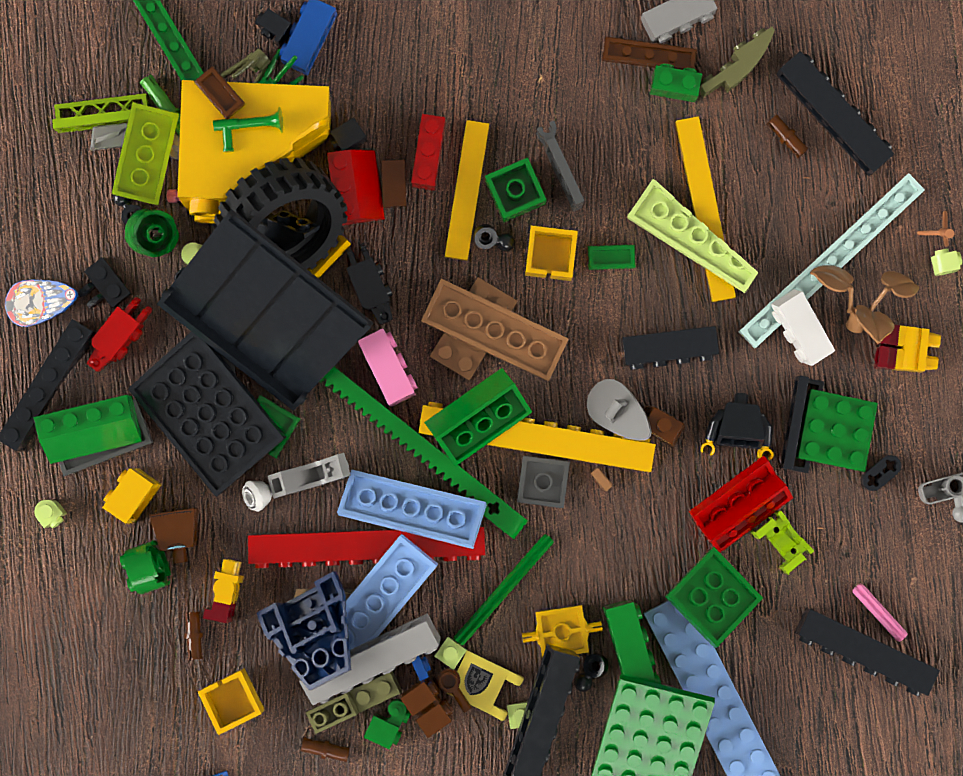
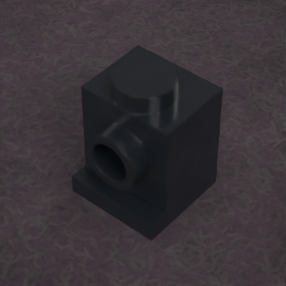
(273, 26)

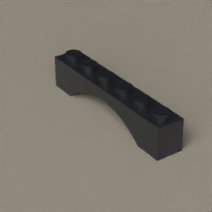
(64, 356)

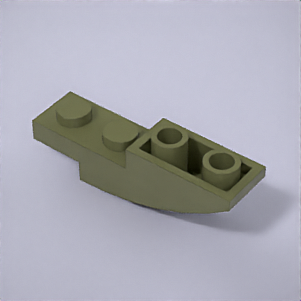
(744, 58)
(355, 701)

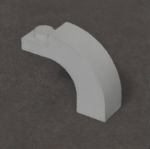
(309, 475)

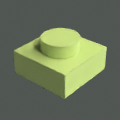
(450, 652)
(515, 713)

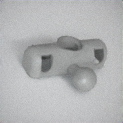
(941, 491)

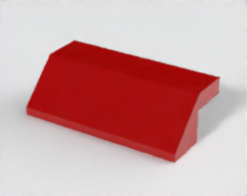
(741, 504)

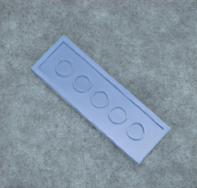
(412, 509)
(386, 590)

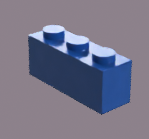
(308, 35)

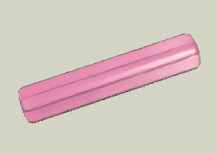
(879, 612)

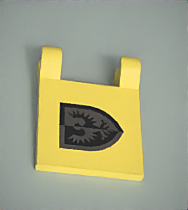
(482, 682)

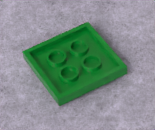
(836, 430)
(714, 597)

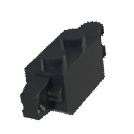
(369, 286)

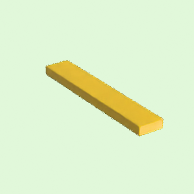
(467, 190)

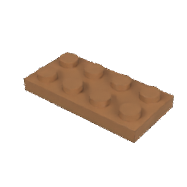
(459, 355)

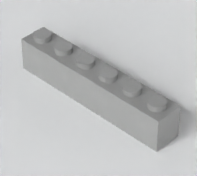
(381, 656)

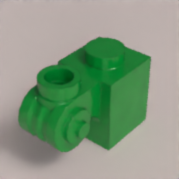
(385, 730)

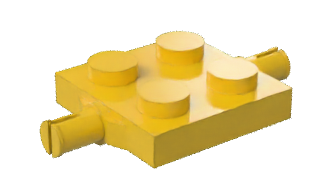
(562, 628)

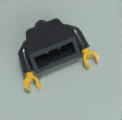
(740, 426)

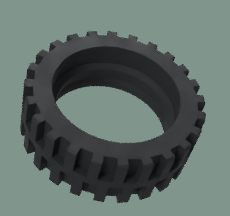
(284, 183)

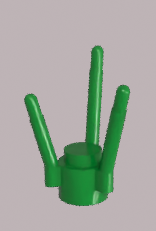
(265, 80)

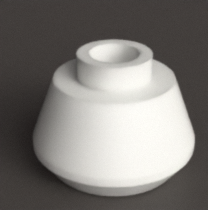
(256, 495)

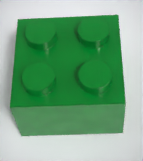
(515, 190)

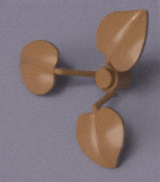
(861, 318)

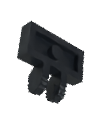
(107, 283)

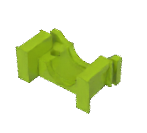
(784, 541)

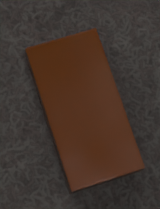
(219, 93)
(393, 183)

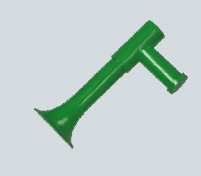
(228, 125)

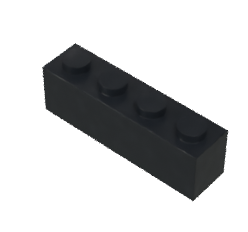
(670, 346)

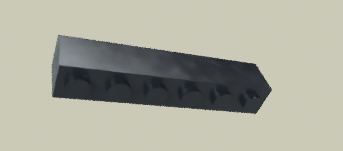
(835, 113)
(866, 651)
(543, 712)

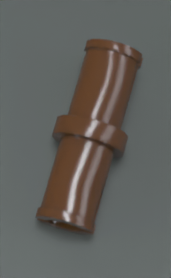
(787, 136)
(193, 635)
(325, 749)

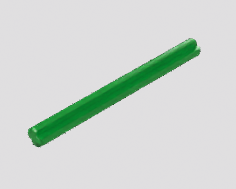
(503, 589)

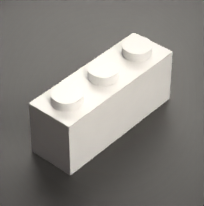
(802, 327)

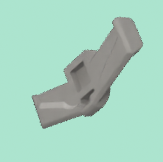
(113, 136)

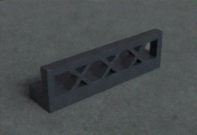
(795, 422)

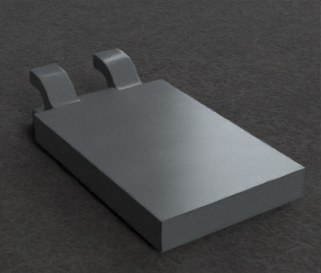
(560, 166)

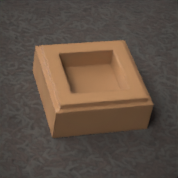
(601, 479)

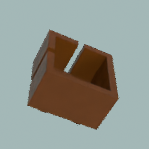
(426, 703)

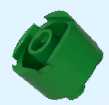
(164, 231)
(146, 568)

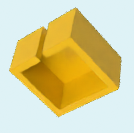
(551, 253)
(131, 495)
(231, 701)

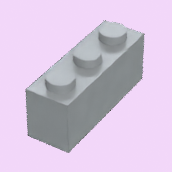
(675, 17)

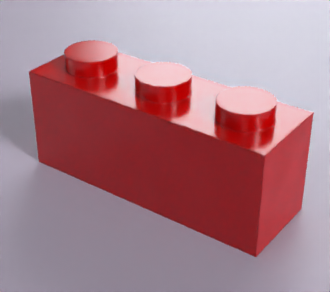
(428, 152)

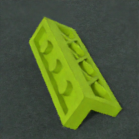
(87, 122)

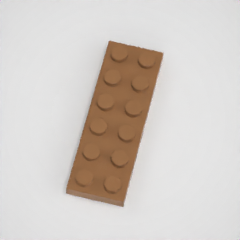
(494, 330)

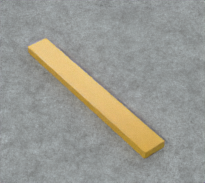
(702, 193)

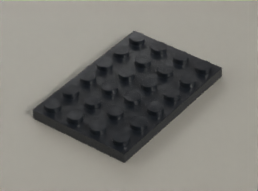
(206, 413)

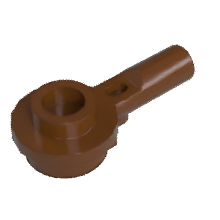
(449, 681)

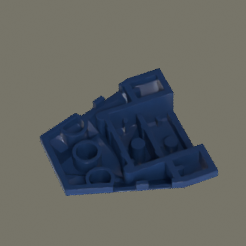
(312, 631)

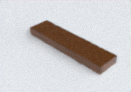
(647, 53)

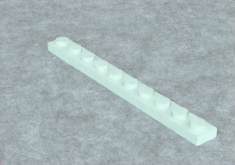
(838, 253)

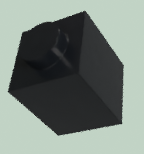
(348, 136)

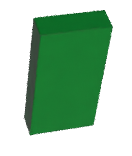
(611, 257)

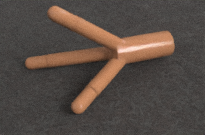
(943, 232)

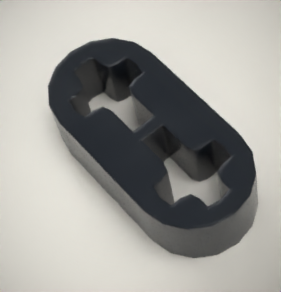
(877, 469)

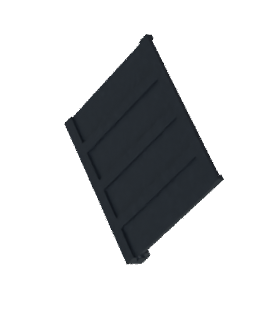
(263, 311)

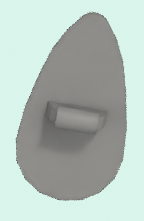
(618, 410)

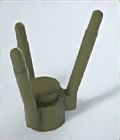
(255, 61)

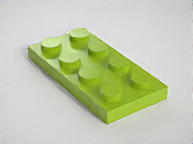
(145, 153)

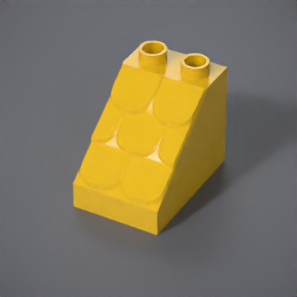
(209, 173)

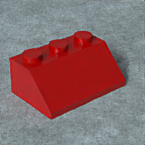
(357, 180)

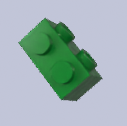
(676, 83)

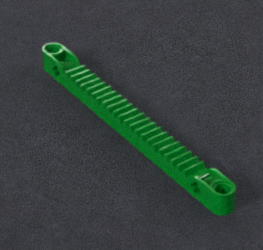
(507, 519)

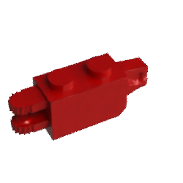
(117, 334)

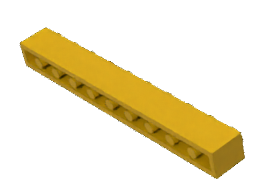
(566, 443)

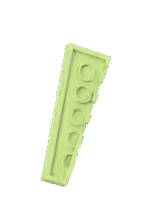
(675, 225)

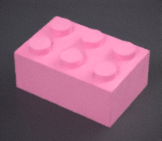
(388, 367)

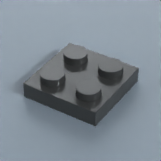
(543, 482)

